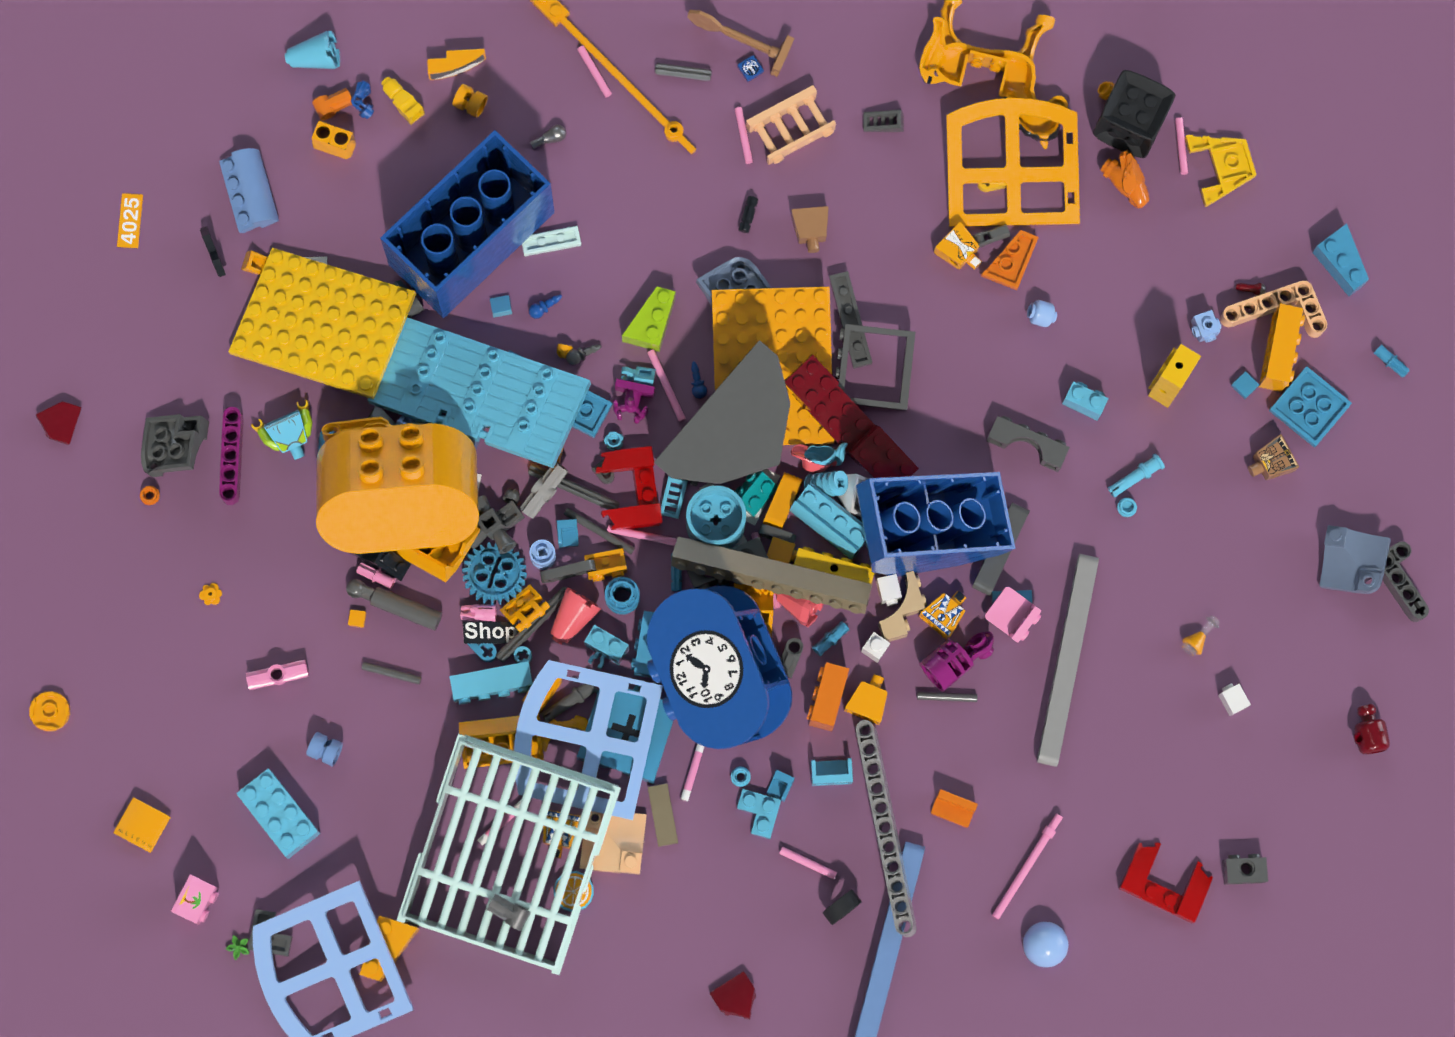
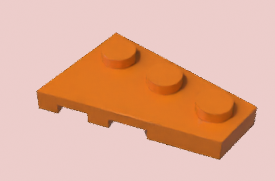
(1012, 262)

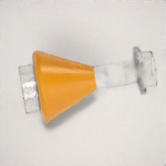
(1194, 643)

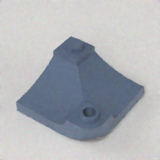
(732, 277)
(1352, 560)

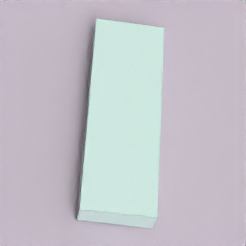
(552, 241)

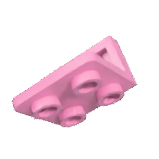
(1013, 614)

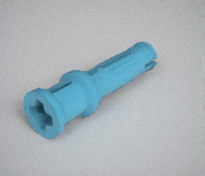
(1143, 471)

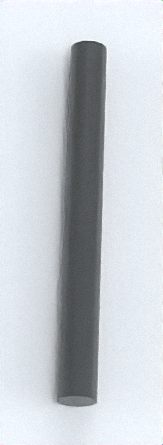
(599, 531)

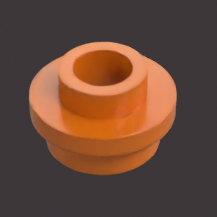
(145, 491)

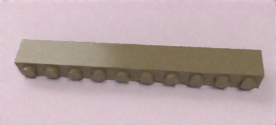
(771, 575)

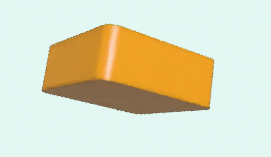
(357, 618)

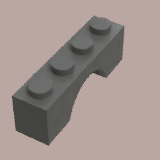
(1006, 432)

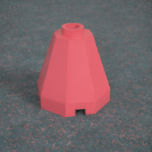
(800, 609)

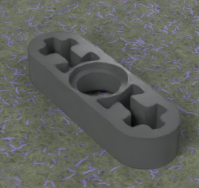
(567, 571)

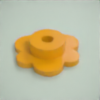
(214, 598)

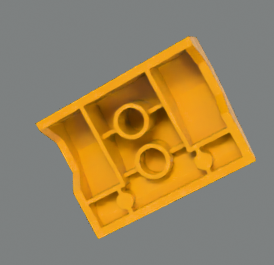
(440, 561)

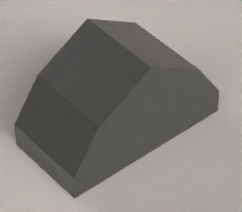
(737, 427)

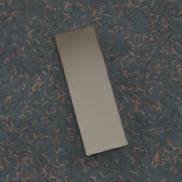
(662, 815)

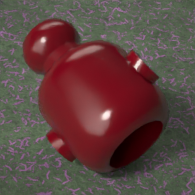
(1370, 733)

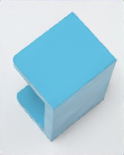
(831, 772)

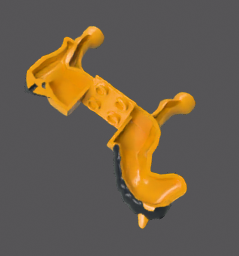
(950, 56)

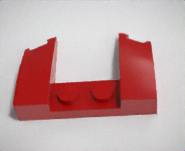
(648, 510)
(1183, 906)

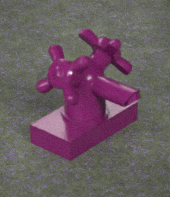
(632, 398)

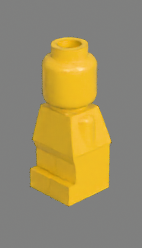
(404, 102)

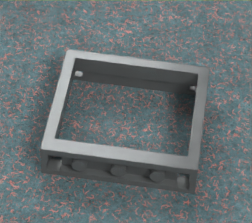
(907, 364)

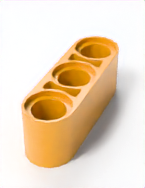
(782, 501)

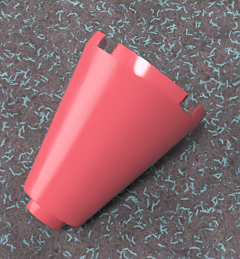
(572, 616)

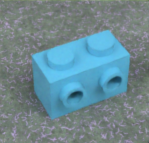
(1085, 400)

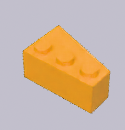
(397, 937)

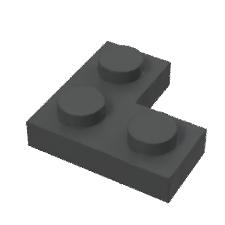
(280, 943)

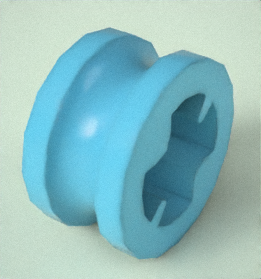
(521, 649)

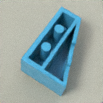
(1342, 260)
(639, 663)

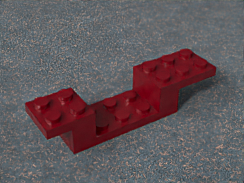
(846, 422)

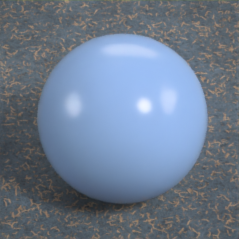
(1045, 944)

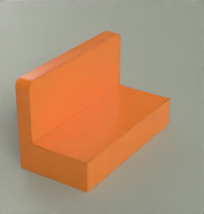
(953, 808)

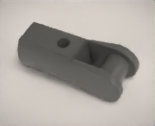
(994, 235)

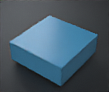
(1245, 385)

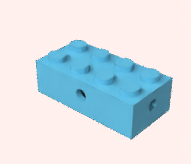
(278, 813)

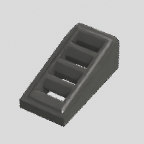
(891, 114)

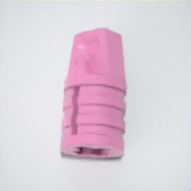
(479, 612)

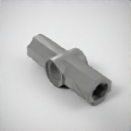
(543, 490)

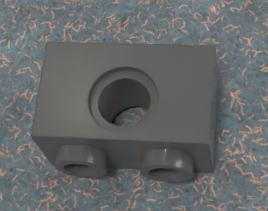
(1233, 874)

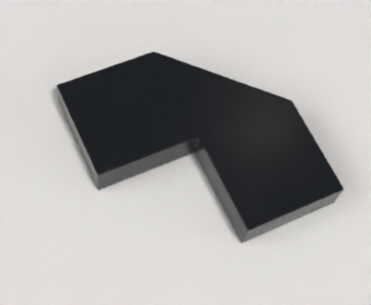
(212, 251)

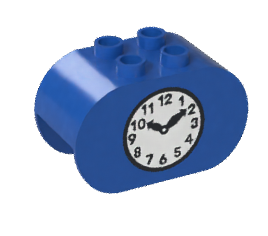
(718, 667)

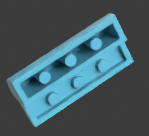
(830, 520)

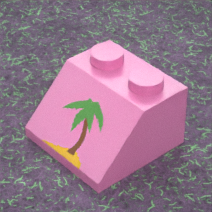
(195, 900)

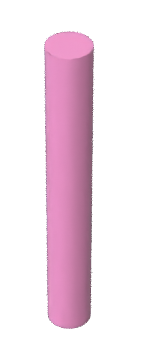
(594, 71)
(743, 135)
(1181, 146)
(808, 863)

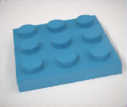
(1310, 407)

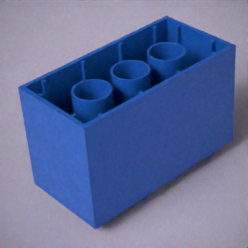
(468, 224)

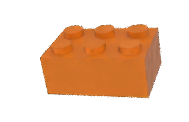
(827, 696)

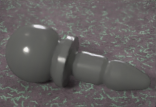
(575, 356)

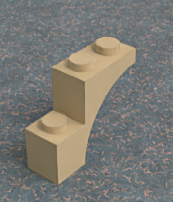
(895, 626)

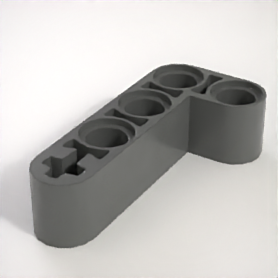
(1404, 584)

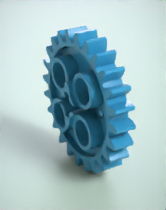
(511, 578)

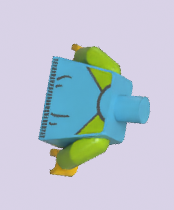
(287, 431)

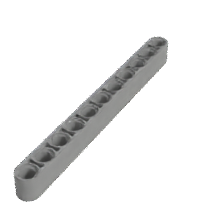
(1067, 660)
(891, 836)

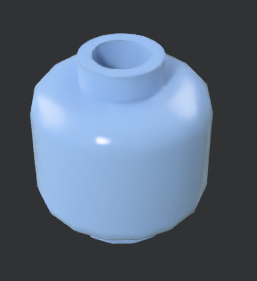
(1041, 313)

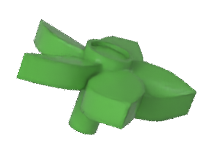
(238, 946)

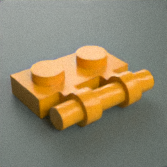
(521, 605)

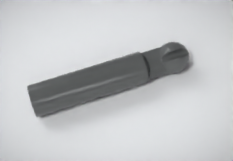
(395, 604)

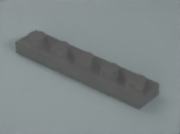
(849, 314)

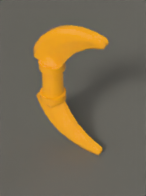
(577, 722)

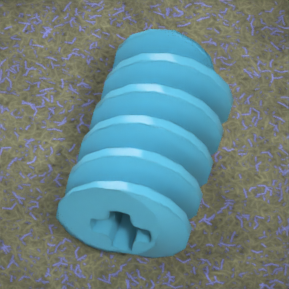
(831, 483)

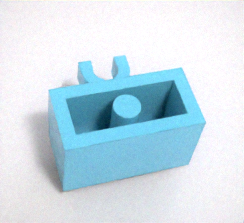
(605, 645)

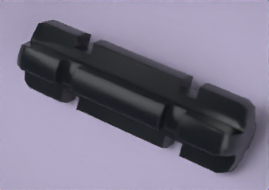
(748, 214)

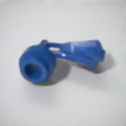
(362, 91)

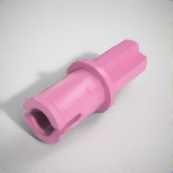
(376, 575)

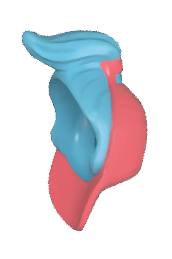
(819, 458)

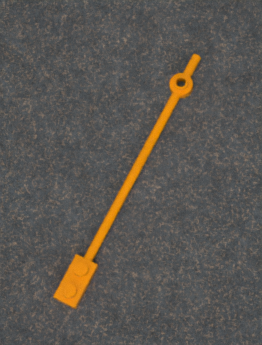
(557, 14)

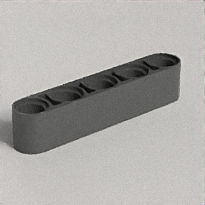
(993, 566)

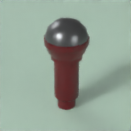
(1257, 289)

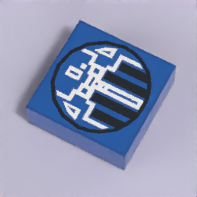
(750, 68)

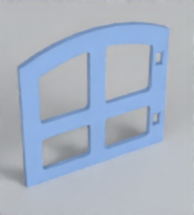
(595, 740)
(337, 965)

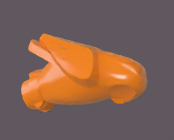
(1127, 178)

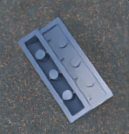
(248, 190)

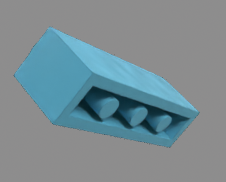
(491, 682)

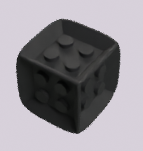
(1134, 113)

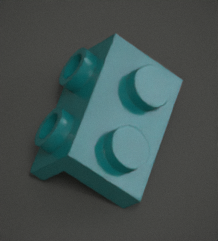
(756, 491)

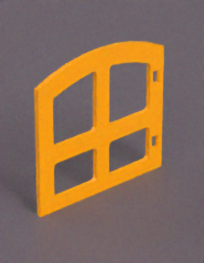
(1012, 173)

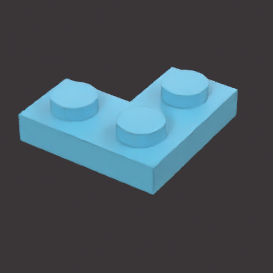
(764, 808)

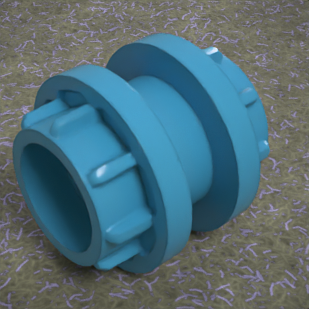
(617, 584)

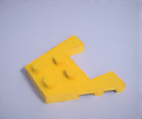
(1230, 161)

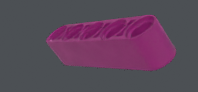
(231, 446)

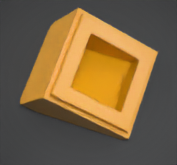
(254, 262)

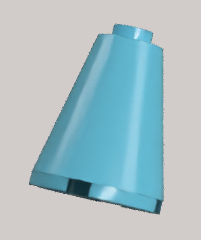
(315, 52)

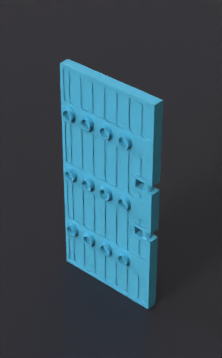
(479, 388)

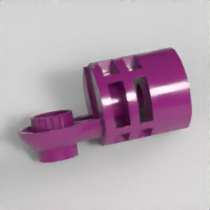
(952, 661)

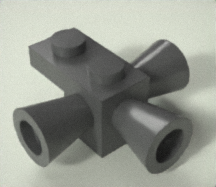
(496, 524)

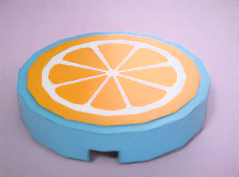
(572, 891)

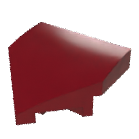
(59, 421)
(735, 996)

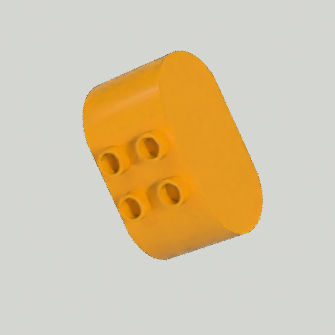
(396, 488)

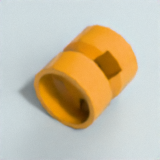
(476, 102)

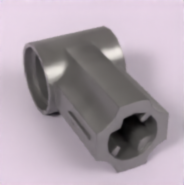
(512, 913)

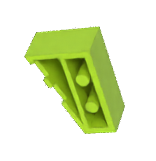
(651, 322)

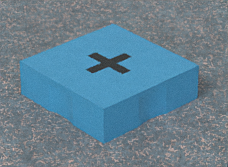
(626, 724)

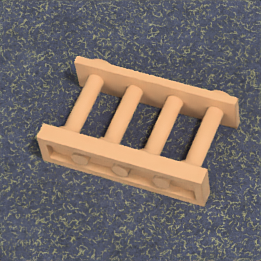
(790, 106)

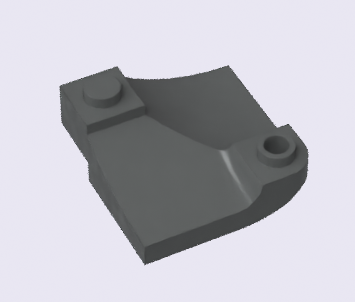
(172, 443)

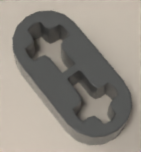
(769, 532)

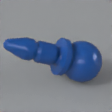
(537, 310)
(699, 389)

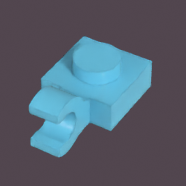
(639, 375)

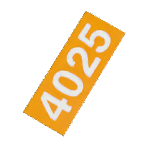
(130, 220)

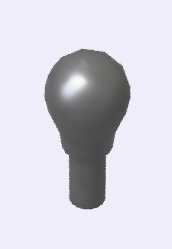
(554, 134)

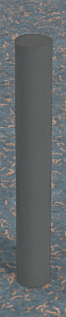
(391, 673)
(946, 696)

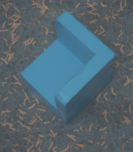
(567, 533)
(780, 785)

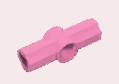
(264, 677)

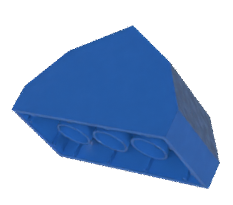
(933, 521)

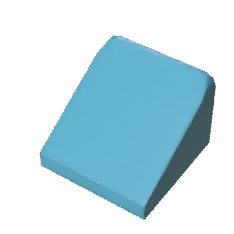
(501, 306)

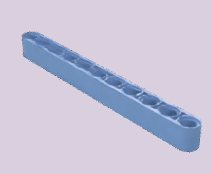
(887, 950)

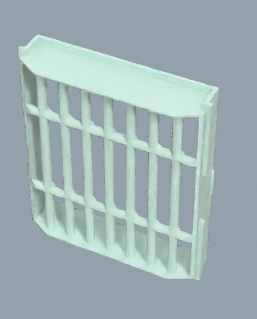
(521, 813)

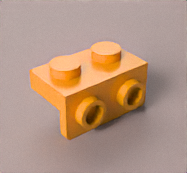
(607, 564)

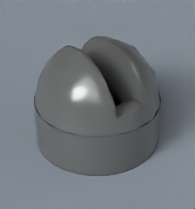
(510, 495)

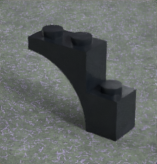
(387, 562)

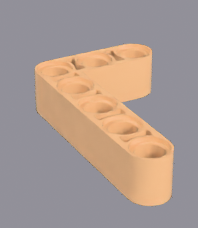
(1274, 299)

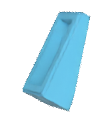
(664, 503)

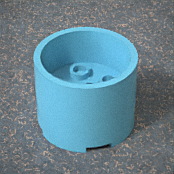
(716, 503)

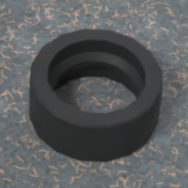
(842, 907)

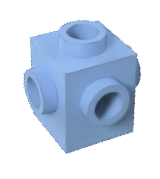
(1205, 326)

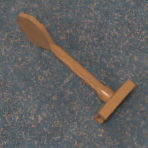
(709, 23)

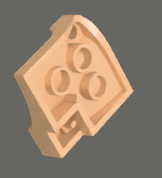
(621, 846)

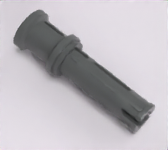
(578, 695)

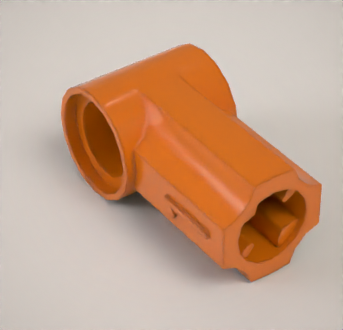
(327, 106)

